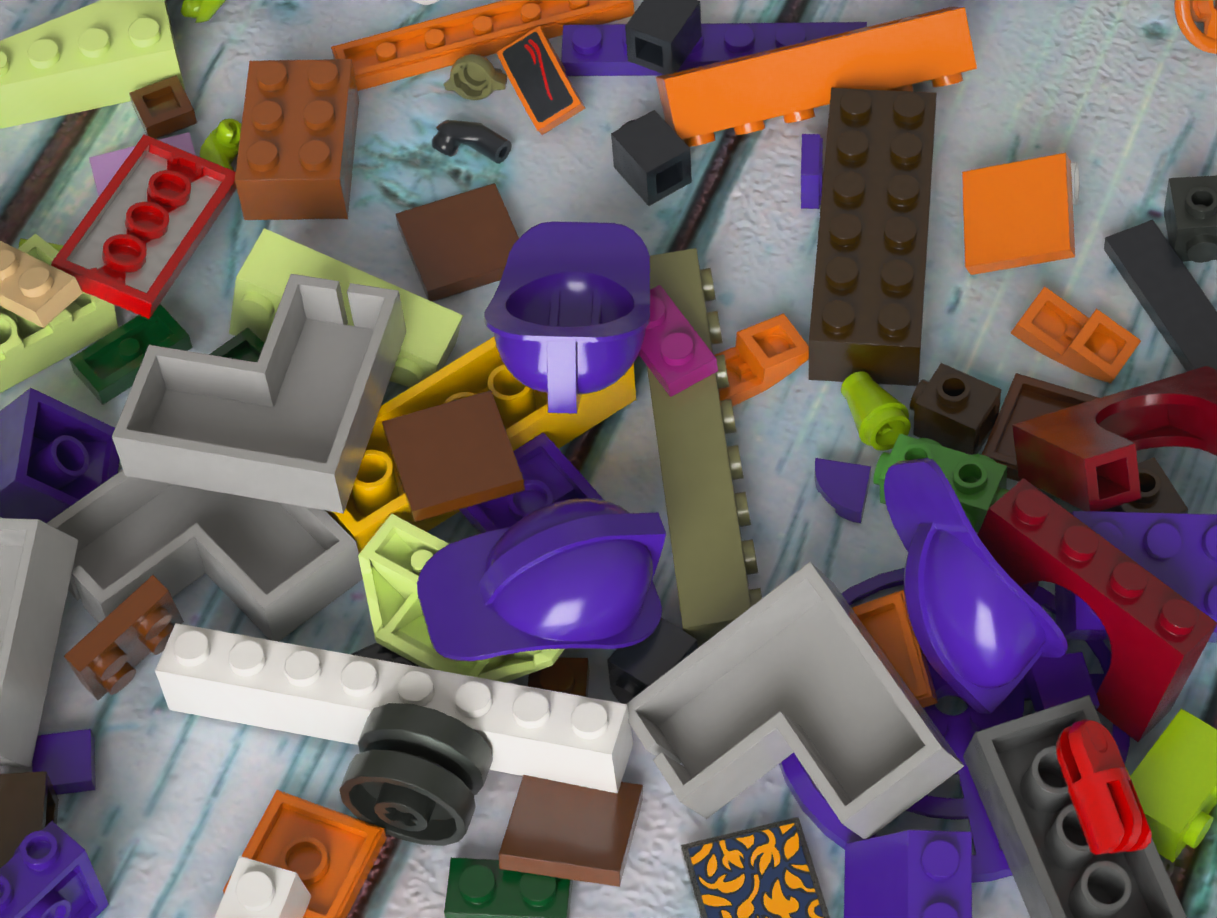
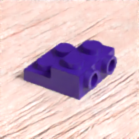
(547, 480)
(50, 879)

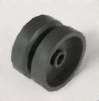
(416, 774)

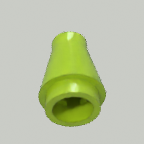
(875, 411)

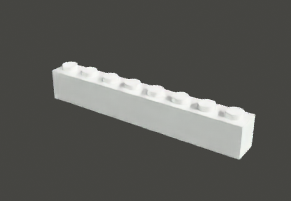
(334, 693)

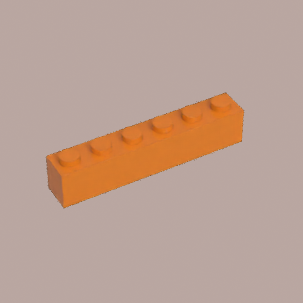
(801, 75)

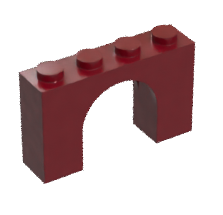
(1091, 448)
(1149, 625)

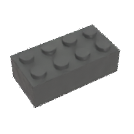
(1040, 831)

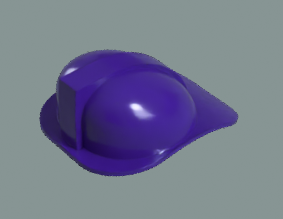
(572, 308)
(549, 581)
(959, 601)

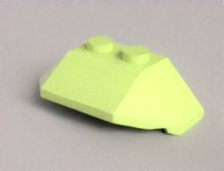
(390, 577)

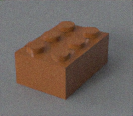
(297, 140)

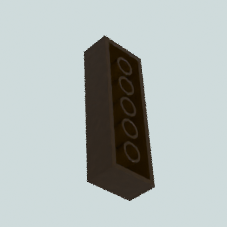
(873, 236)

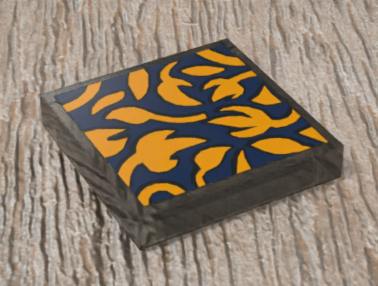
(755, 874)

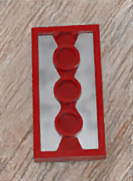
(146, 225)

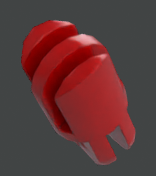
(1101, 789)

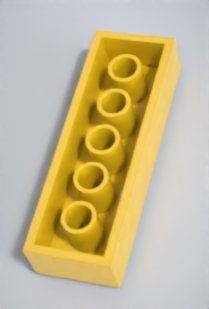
(523, 412)

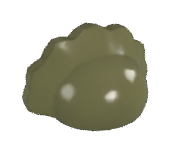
(475, 77)

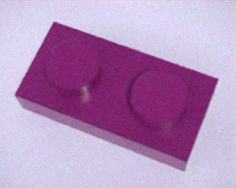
(673, 346)

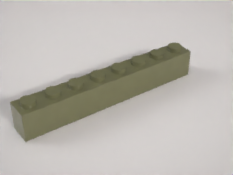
(701, 468)

